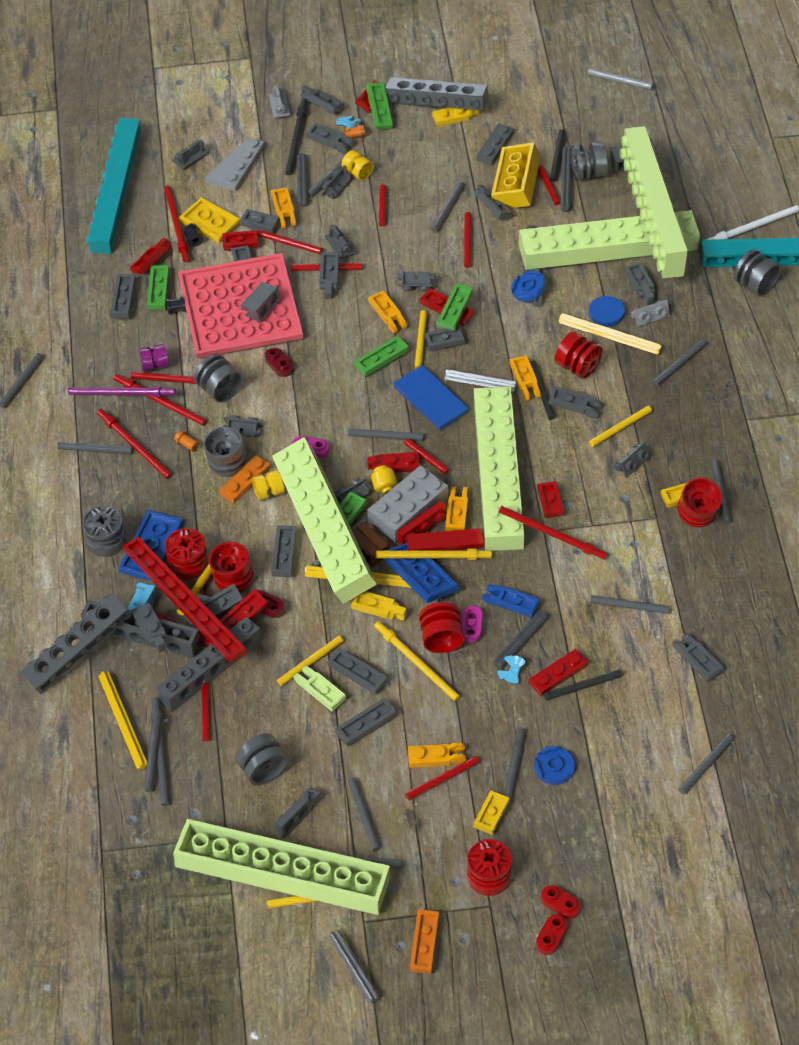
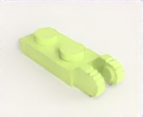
(320, 688)

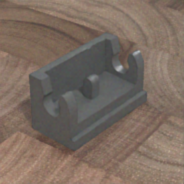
(261, 301)

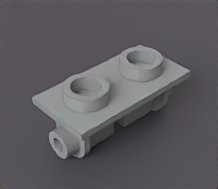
(279, 103)
(651, 313)

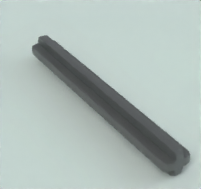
(566, 179)

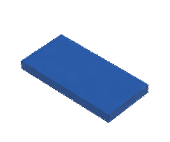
(431, 397)
(154, 532)
(423, 575)

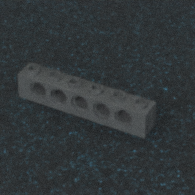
(437, 93)
(179, 638)
(73, 654)
(204, 668)

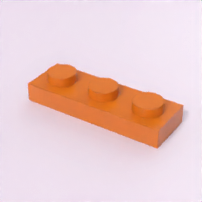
(241, 481)
(424, 941)

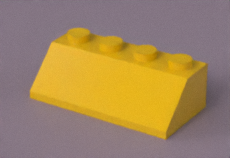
(516, 175)

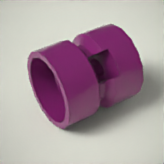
(154, 357)

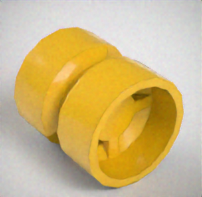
(357, 165)
(267, 485)

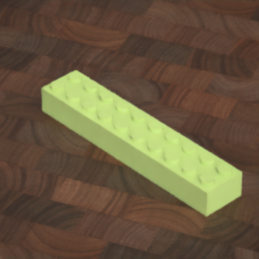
(653, 202)
(595, 241)
(498, 468)
(324, 520)
(282, 866)

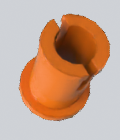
(354, 131)
(182, 438)

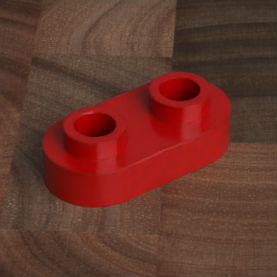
(559, 901)
(552, 933)

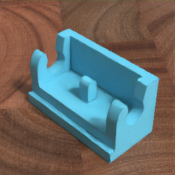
(142, 596)

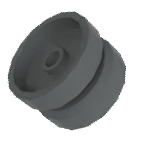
(262, 759)

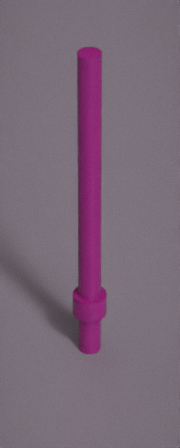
(155, 391)

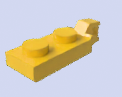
(452, 115)
(378, 606)

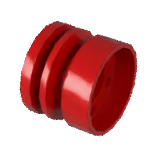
(578, 354)
(699, 493)
(186, 553)
(231, 565)
(441, 627)
(489, 867)

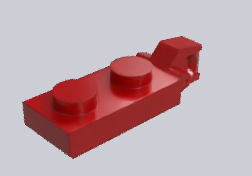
(151, 256)
(397, 461)

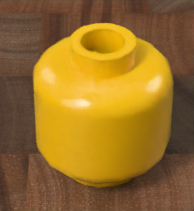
(383, 479)

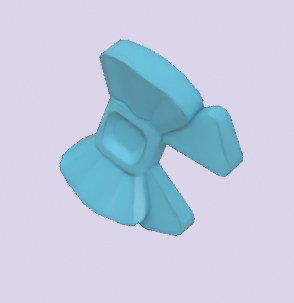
(347, 121)
(512, 675)

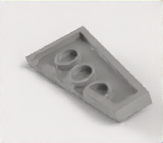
(236, 166)

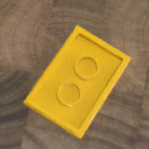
(210, 219)

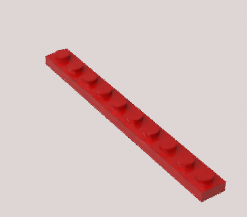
(184, 600)

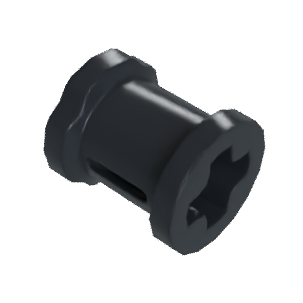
(193, 235)
(175, 305)

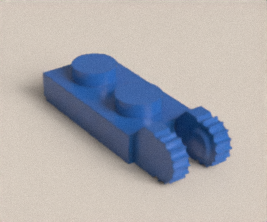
(511, 600)

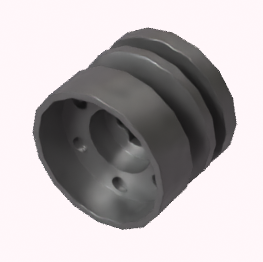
(586, 160)
(757, 272)
(218, 377)
(225, 451)
(104, 531)

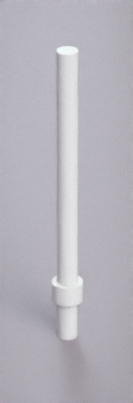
(725, 235)

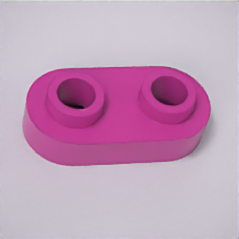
(321, 451)
(472, 626)

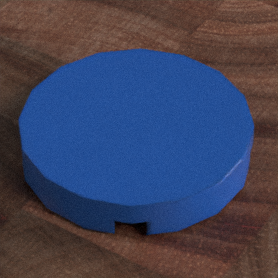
(528, 286)
(606, 311)
(554, 765)

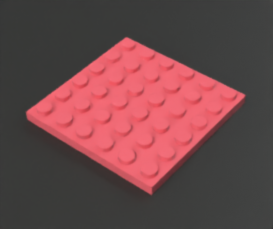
(215, 299)

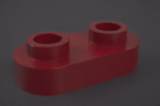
(276, 359)
(274, 603)

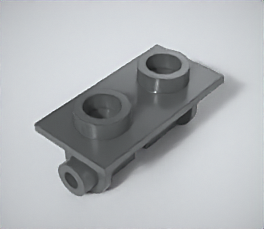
(188, 156)
(338, 177)
(339, 242)
(423, 280)
(249, 425)
(634, 459)
(357, 486)

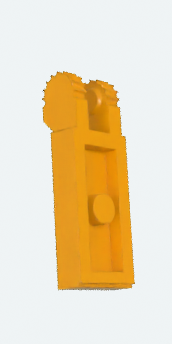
(283, 206)
(387, 310)
(524, 376)
(456, 510)
(435, 755)

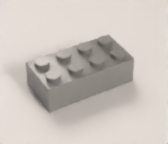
(406, 502)

